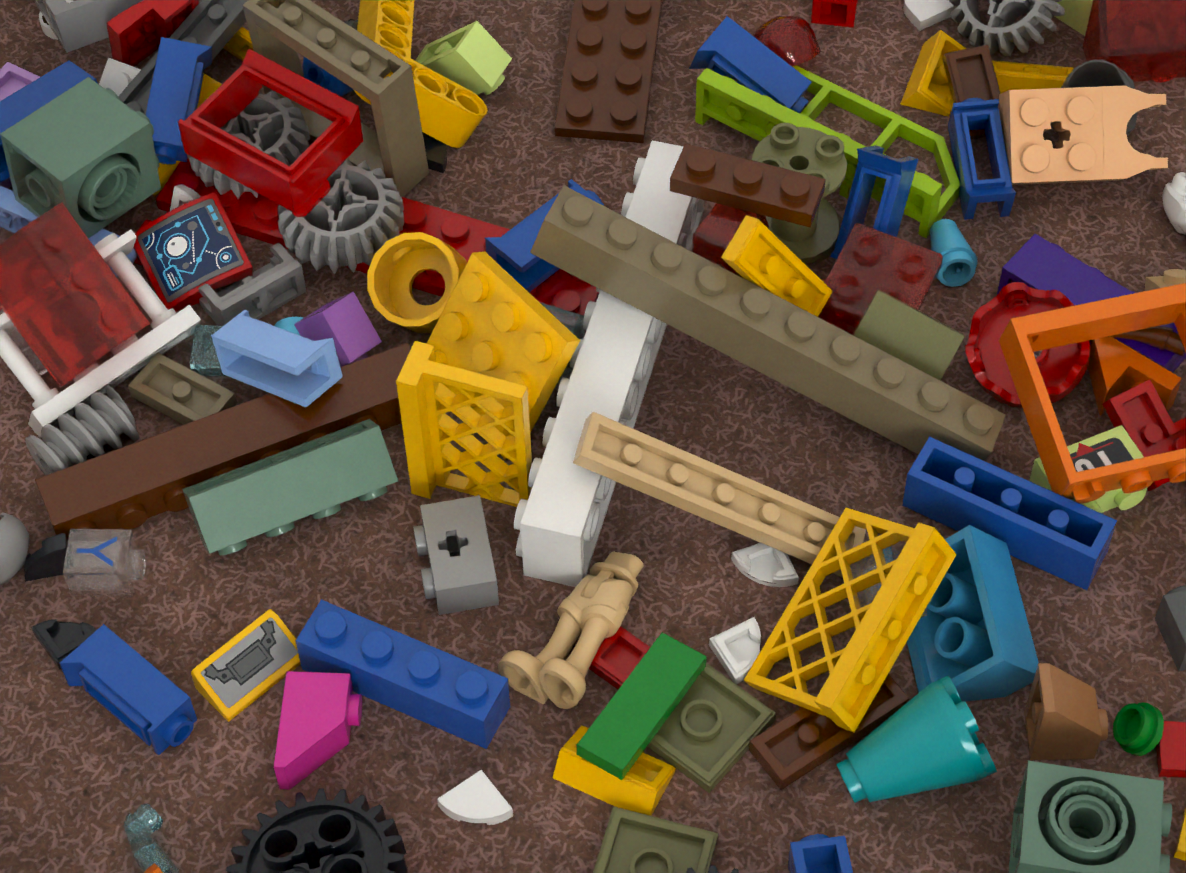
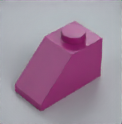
(313, 723)

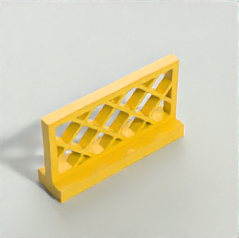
(429, 429)
(880, 626)

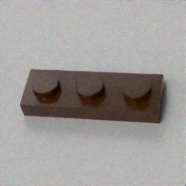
(747, 185)
(810, 739)

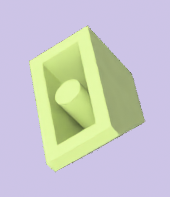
(468, 58)

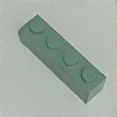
(291, 486)

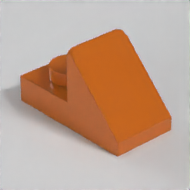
(1119, 368)

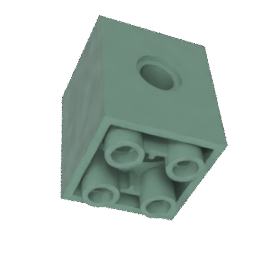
(83, 153)
(1088, 822)

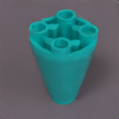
(918, 748)

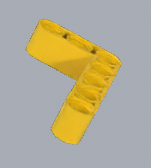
(444, 106)

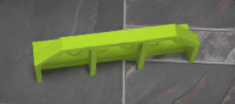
(757, 114)

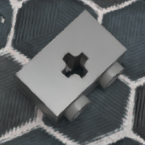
(460, 580)

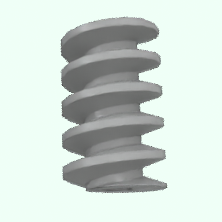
(84, 433)

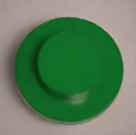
(1138, 728)

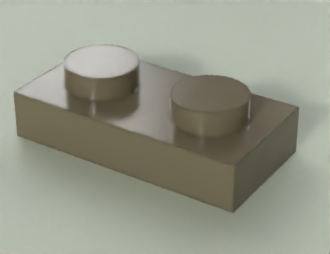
(179, 391)

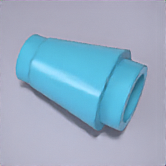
(956, 253)

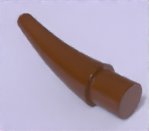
(1158, 337)

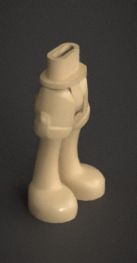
(589, 612)

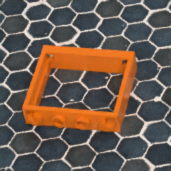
(1076, 325)

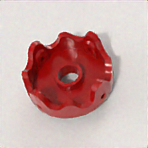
(1059, 366)

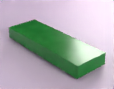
(641, 706)

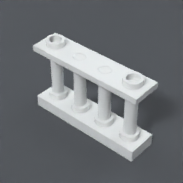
(168, 331)

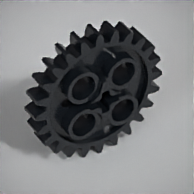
(310, 835)

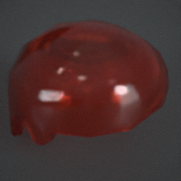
(789, 38)

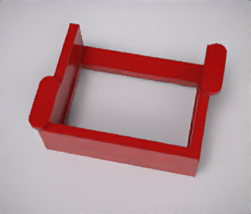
(292, 186)

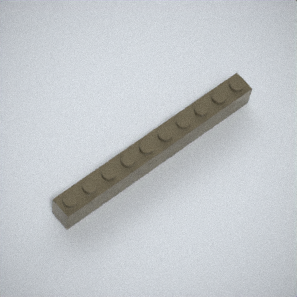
(761, 329)

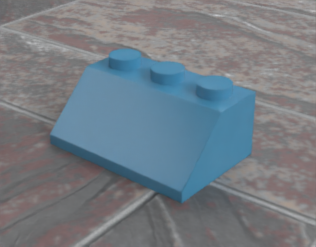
(975, 624)

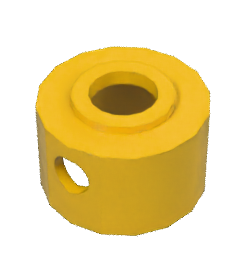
(394, 271)

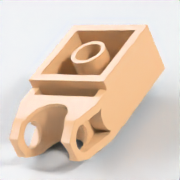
(1090, 133)

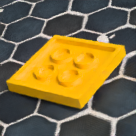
(502, 333)

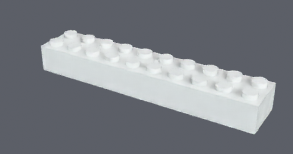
(609, 378)

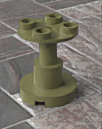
(812, 154)

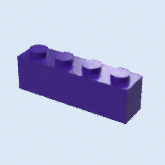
(1049, 267)

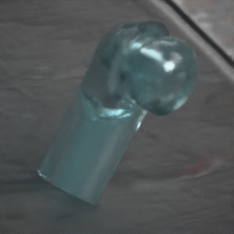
(143, 846)

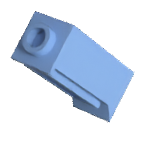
(276, 359)

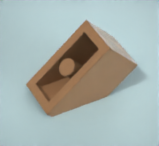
(1063, 717)

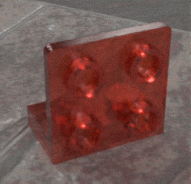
(875, 262)

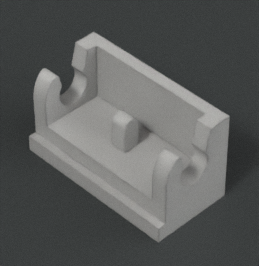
(258, 294)

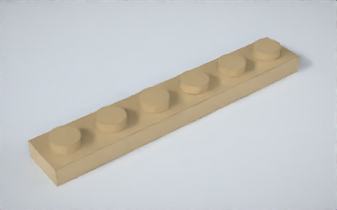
(706, 489)

